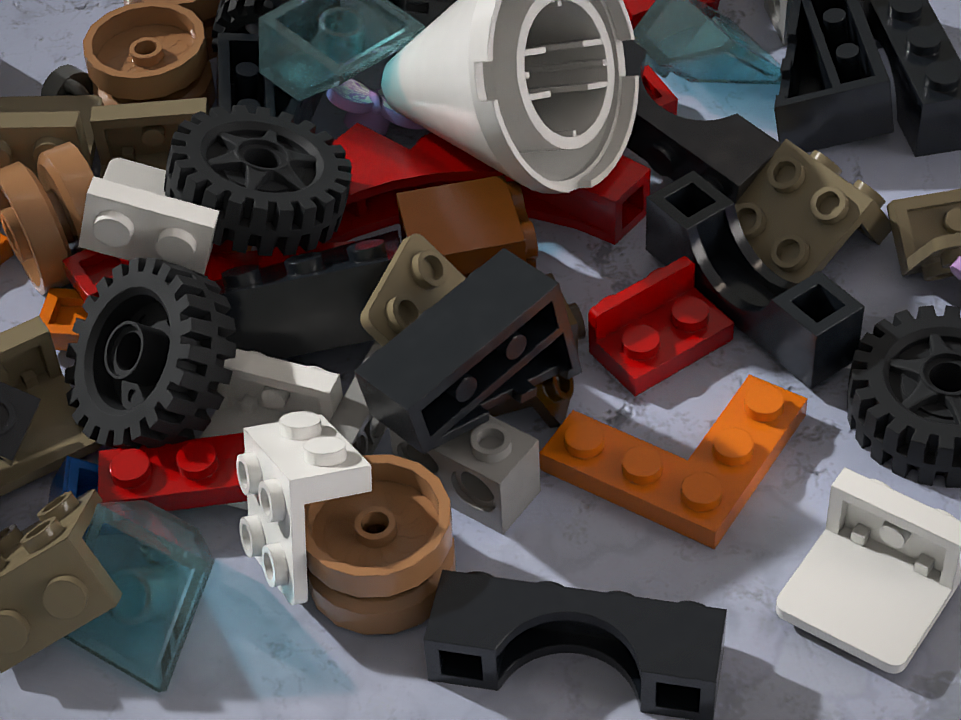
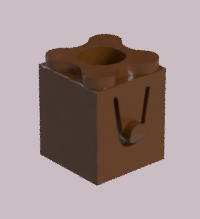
(470, 221)

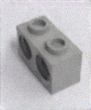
(485, 471)

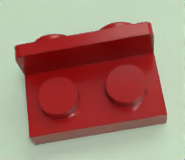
(656, 327)

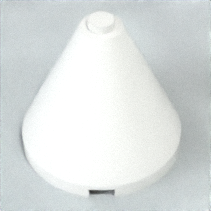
(523, 87)

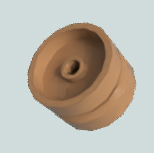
(149, 55)
(45, 214)
(382, 550)

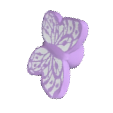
(366, 107)

